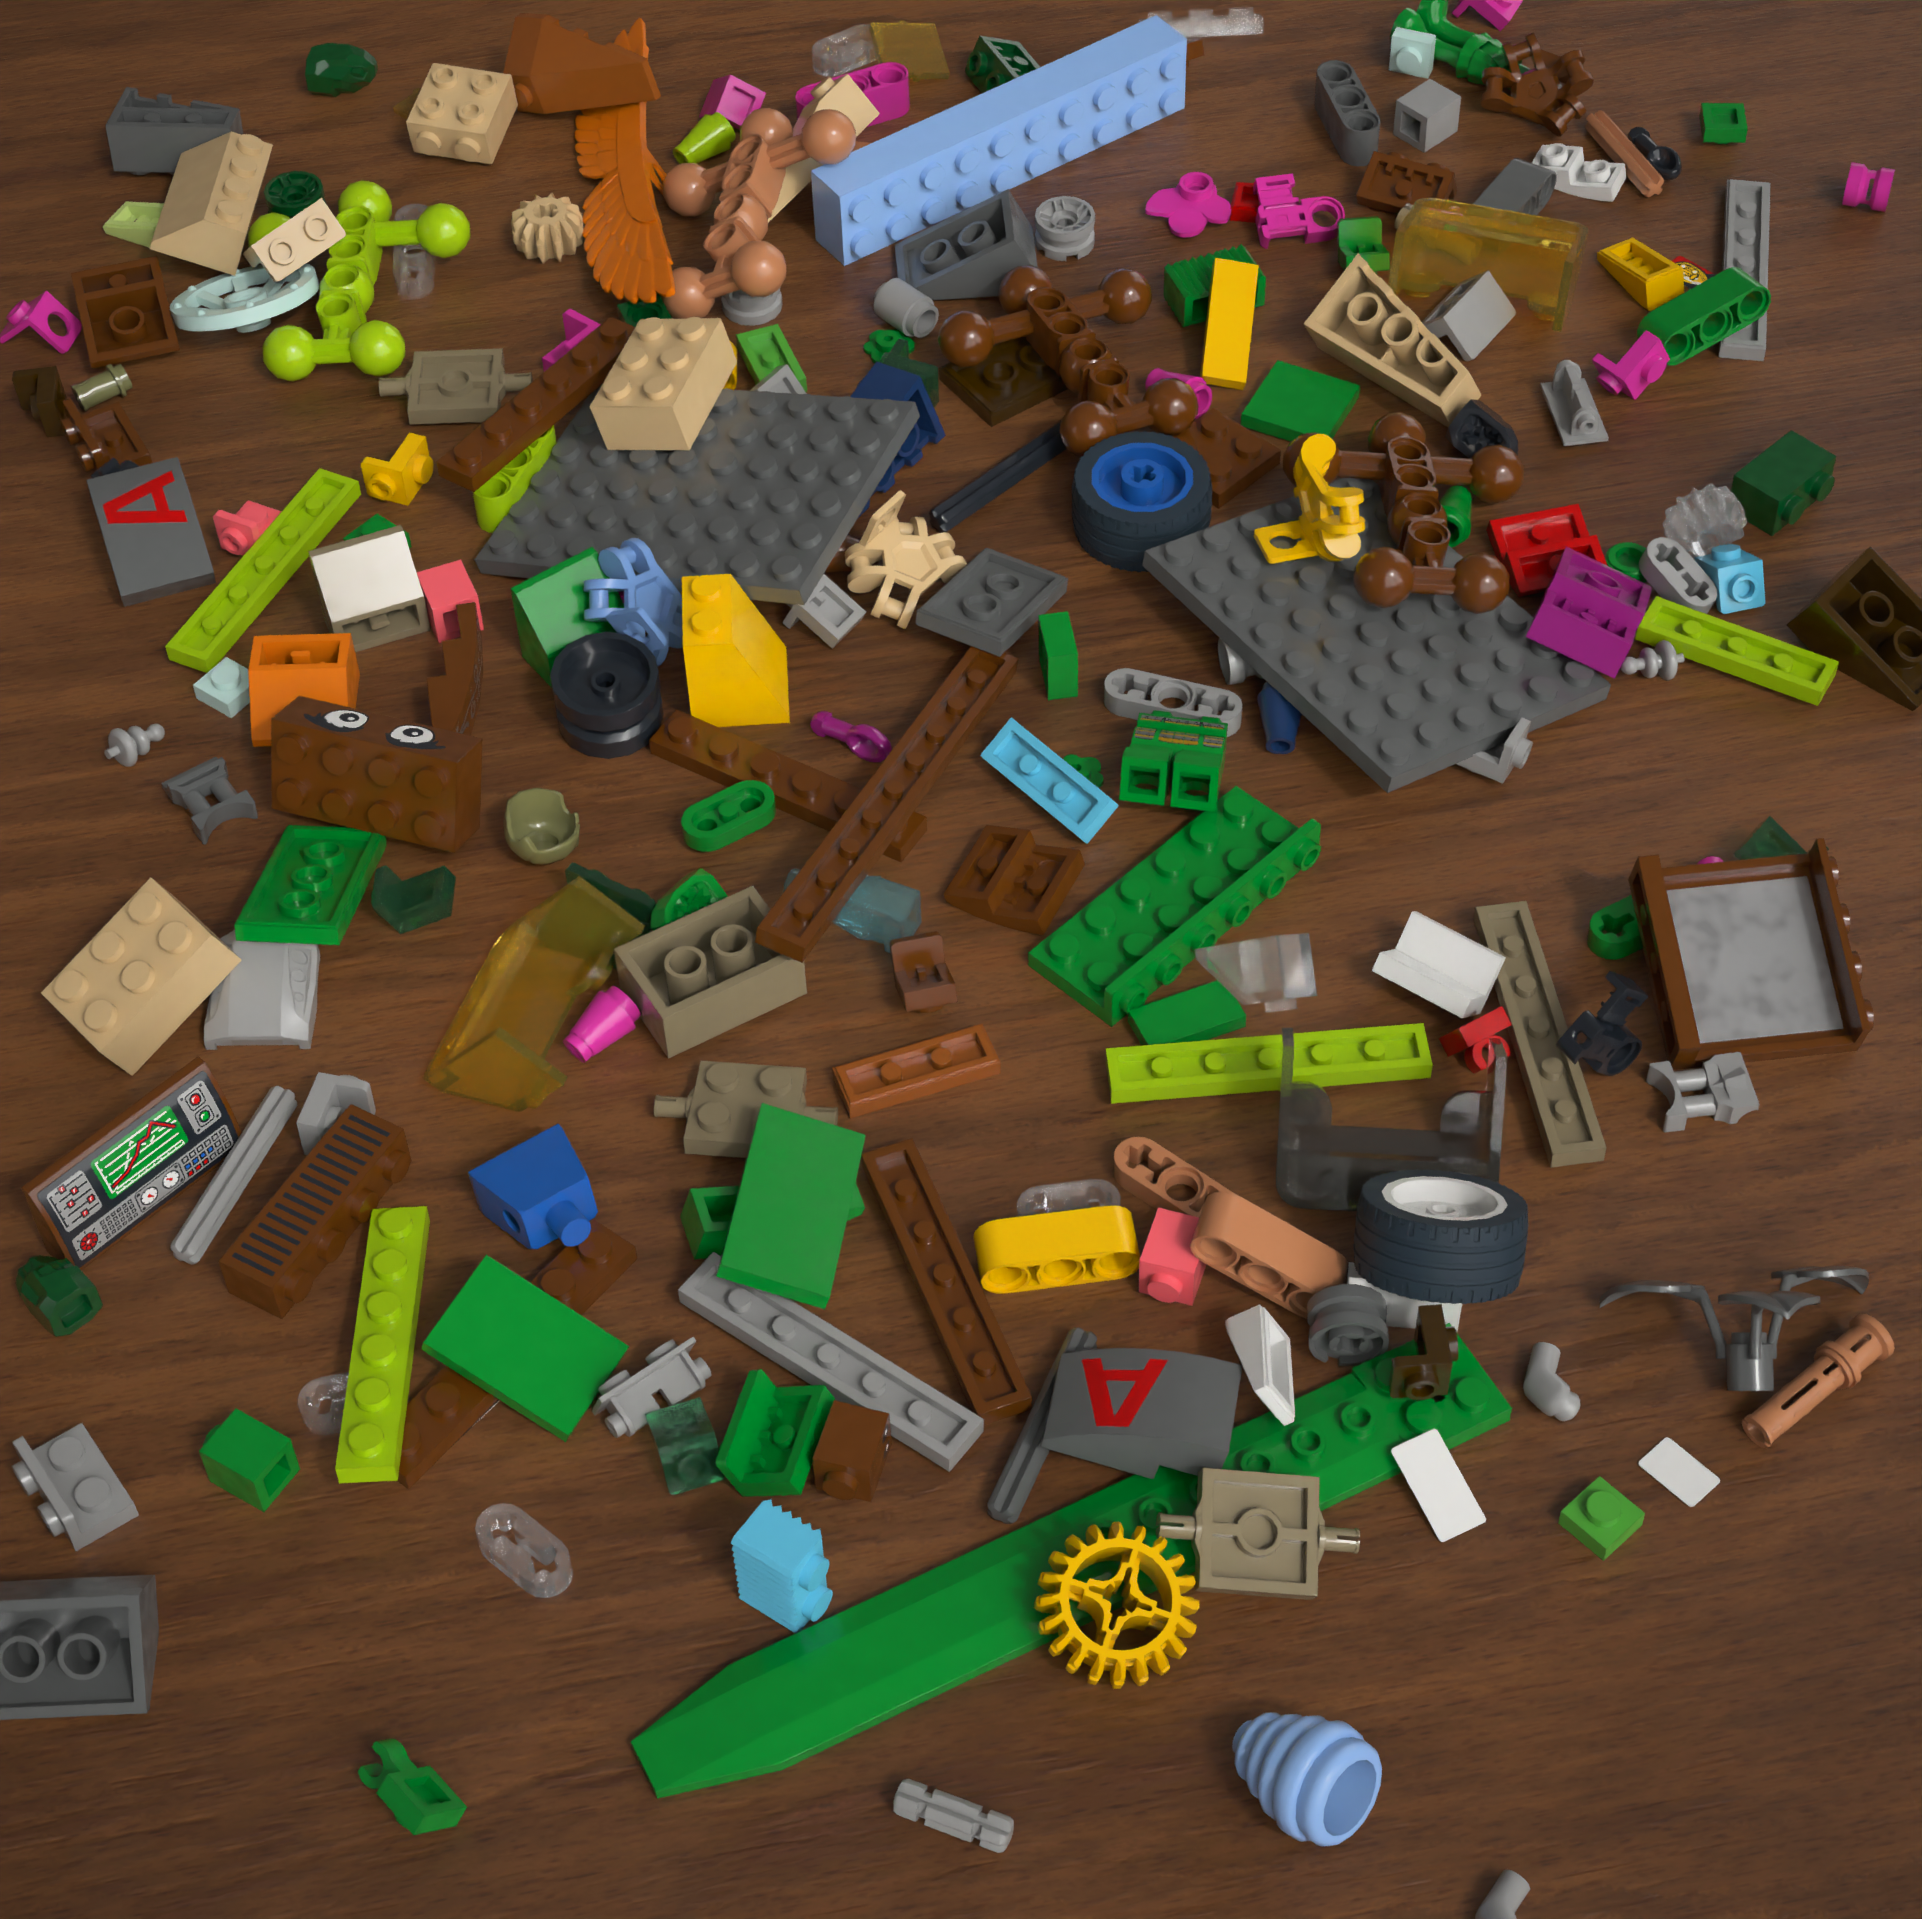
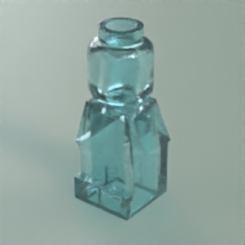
(878, 910)

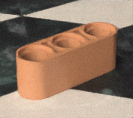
(1265, 1252)

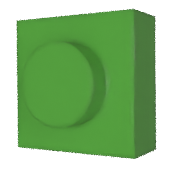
(1601, 1518)

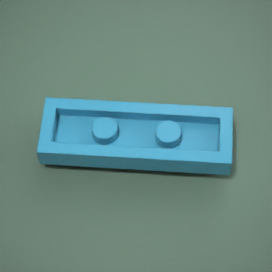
(1049, 780)

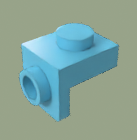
(1736, 576)

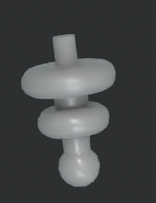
(1650, 662)
(128, 745)

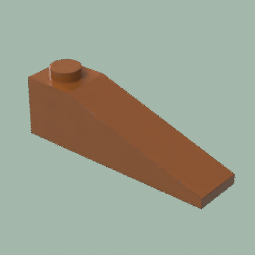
(570, 72)

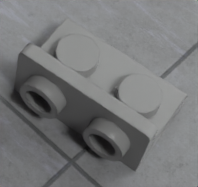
(76, 1485)

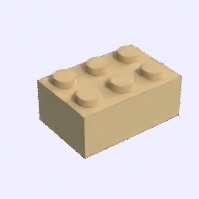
(664, 384)
(141, 977)

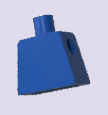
(537, 1191)

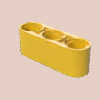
(1056, 1249)

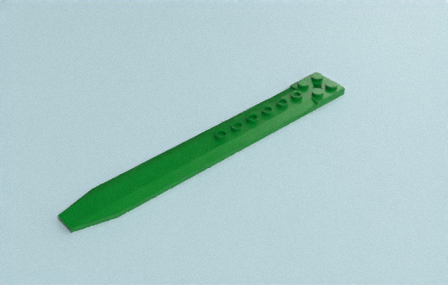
(981, 1605)

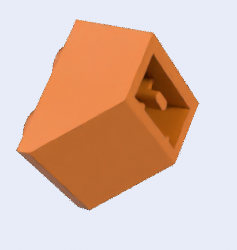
(296, 666)

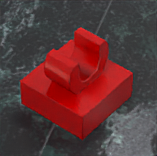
(1475, 1036)

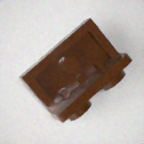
(103, 436)

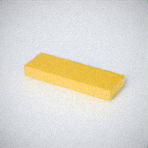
(1229, 323)

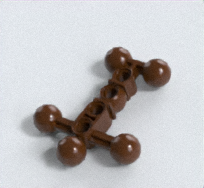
(1061, 338)
(1418, 519)

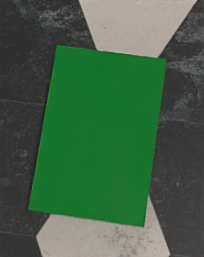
(525, 1348)

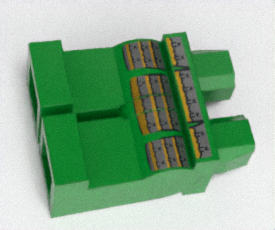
(1176, 747)

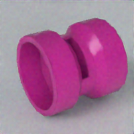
(1858, 186)

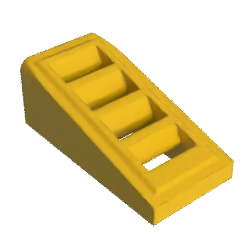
(1646, 277)

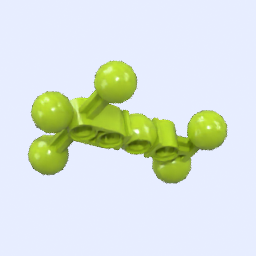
(349, 283)

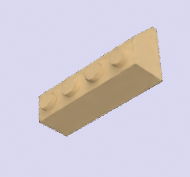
(213, 201)

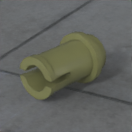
(102, 387)

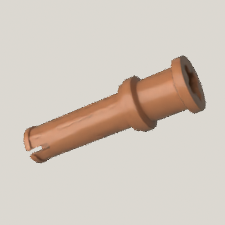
(1833, 1368)

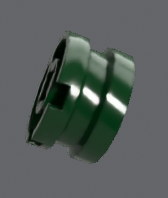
(293, 192)

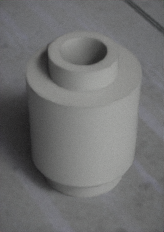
(905, 308)

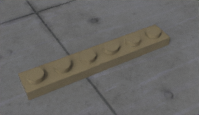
(1531, 1003)

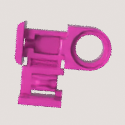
(1285, 217)

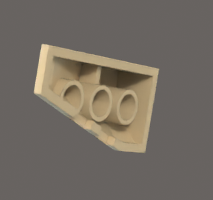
(828, 94)

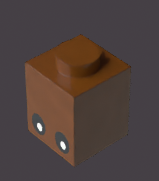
(852, 1451)

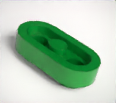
(728, 815)

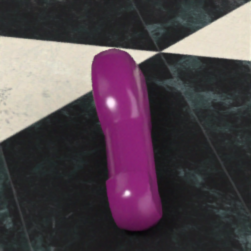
(862, 739)

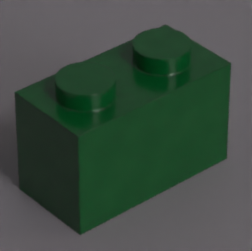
(1784, 482)

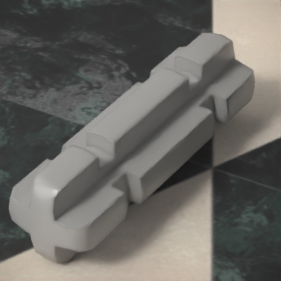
(953, 1815)

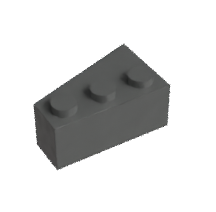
(153, 133)

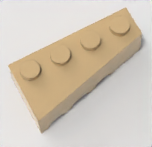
(1387, 343)

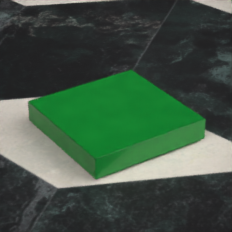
(1299, 403)

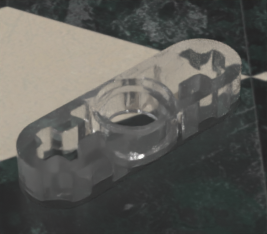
(419, 262)

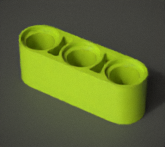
(511, 482)

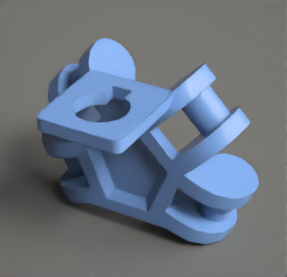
(649, 598)

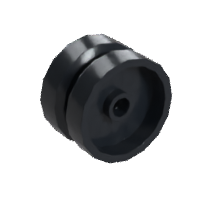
(607, 694)

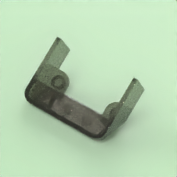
(1329, 1164)

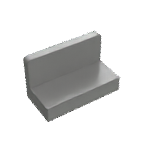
(1471, 314)

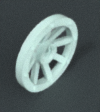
(245, 308)

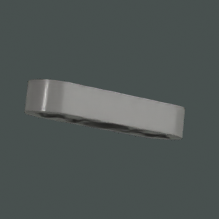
(1141, 684)

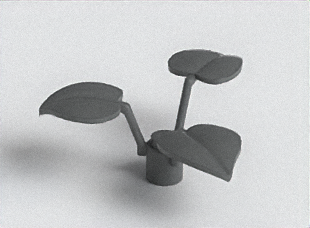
(1751, 1353)

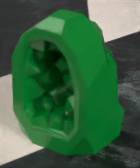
(687, 896)

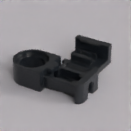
(1609, 1042)

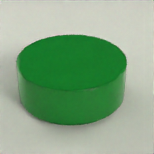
(1626, 558)

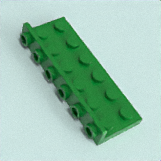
(1175, 903)

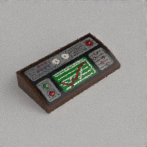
(133, 1166)

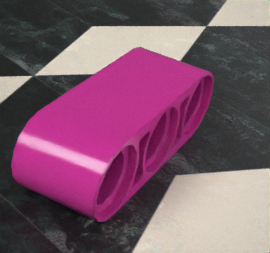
(884, 86)

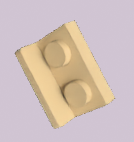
(296, 241)

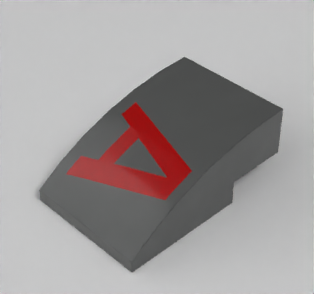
(151, 531)
(1143, 1409)

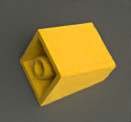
(731, 656)

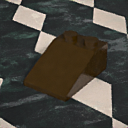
(1870, 626)

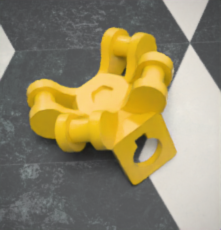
(1320, 530)

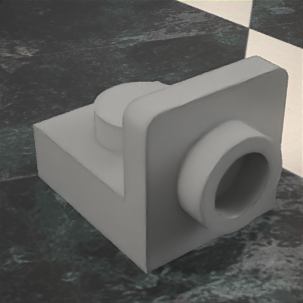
(827, 612)
(327, 1102)

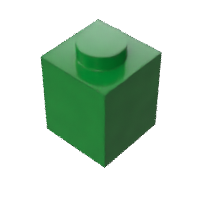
(249, 1459)

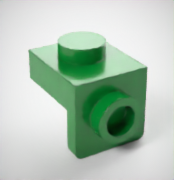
(1364, 237)

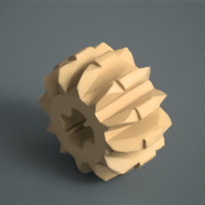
(547, 228)

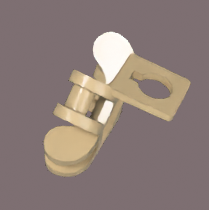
(908, 560)

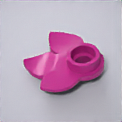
(1190, 205)

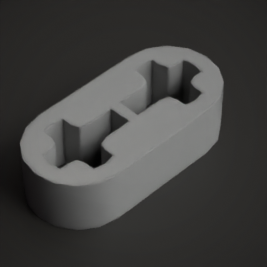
(1677, 575)

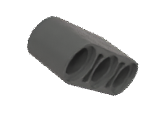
(1346, 112)
(1520, 188)

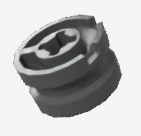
(1347, 1324)

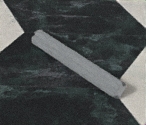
(233, 1175)

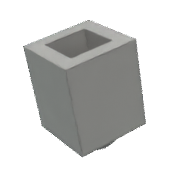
(1427, 115)

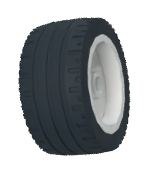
(1440, 1236)

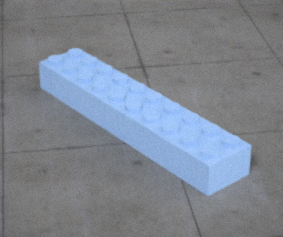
(998, 139)

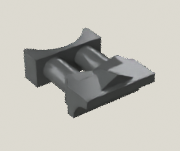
(202, 780)

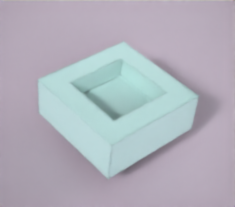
(1412, 52)
(224, 687)

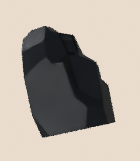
(1479, 427)

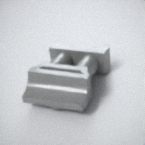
(1725, 1085)

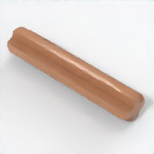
(1622, 150)

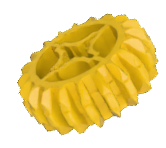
(1132, 1557)

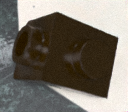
(1430, 1370)

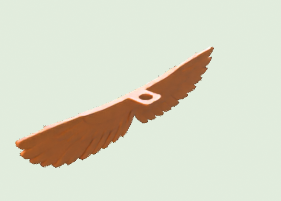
(621, 213)

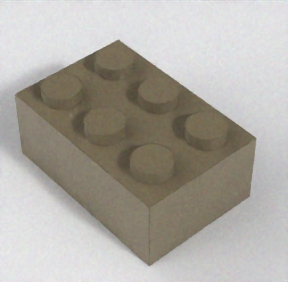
(707, 973)

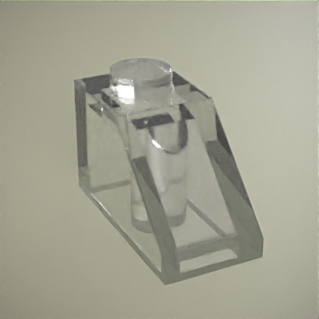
(1264, 970)

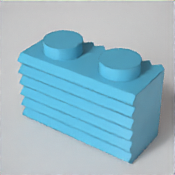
(781, 1567)

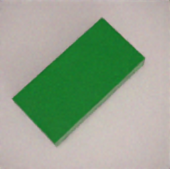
(1188, 1016)

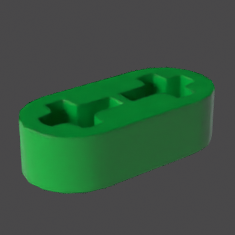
(1615, 919)

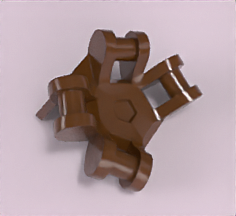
(1539, 90)

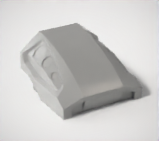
(265, 997)

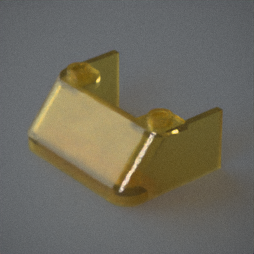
(1524, 252)
(523, 996)

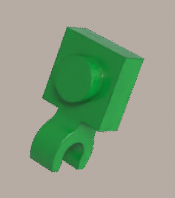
(414, 1794)

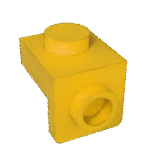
(402, 475)

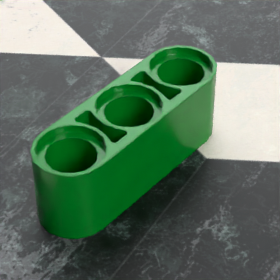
(1707, 314)

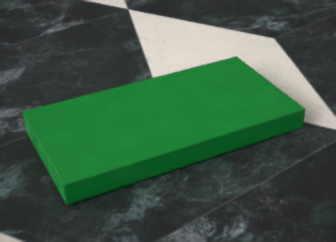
(311, 886)
(792, 1206)

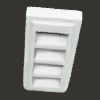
(1265, 1358)

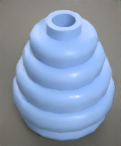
(1309, 1774)

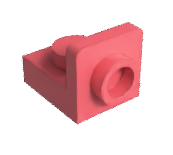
(242, 530)

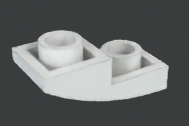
(1578, 177)

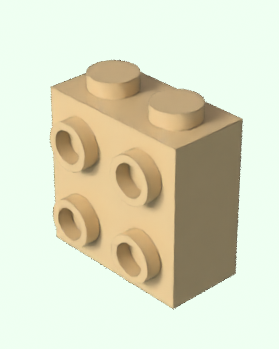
(462, 113)

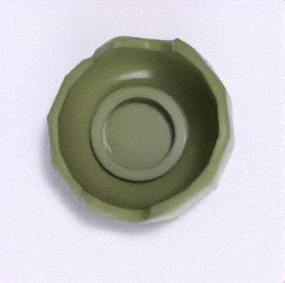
(540, 826)

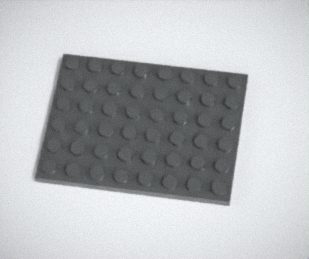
(753, 497)
(1386, 685)

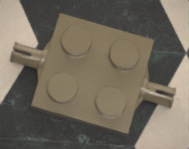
(455, 385)
(727, 1101)
(1257, 1534)

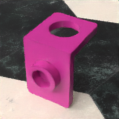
(36, 316)

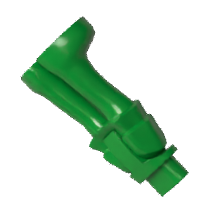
(1455, 46)

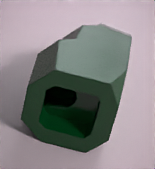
(338, 69)
(57, 1294)

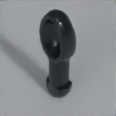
(1662, 158)

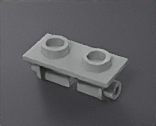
(1573, 406)
(669, 1372)

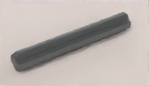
(1027, 1454)

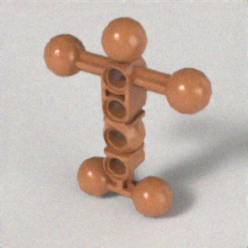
(750, 193)

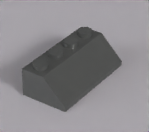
(77, 1646)

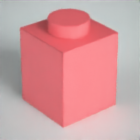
(443, 590)
(1167, 1263)

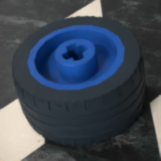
(1138, 495)

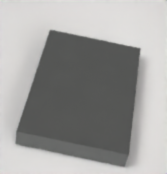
(992, 601)

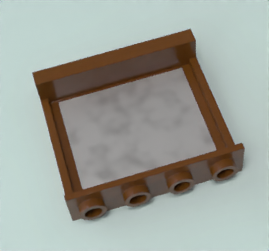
(1750, 958)

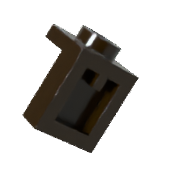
(43, 394)

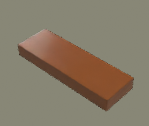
(916, 1070)

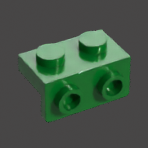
(773, 1436)

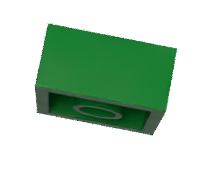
(1058, 655)

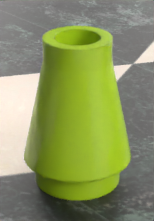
(707, 139)

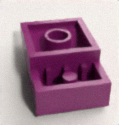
(1590, 612)

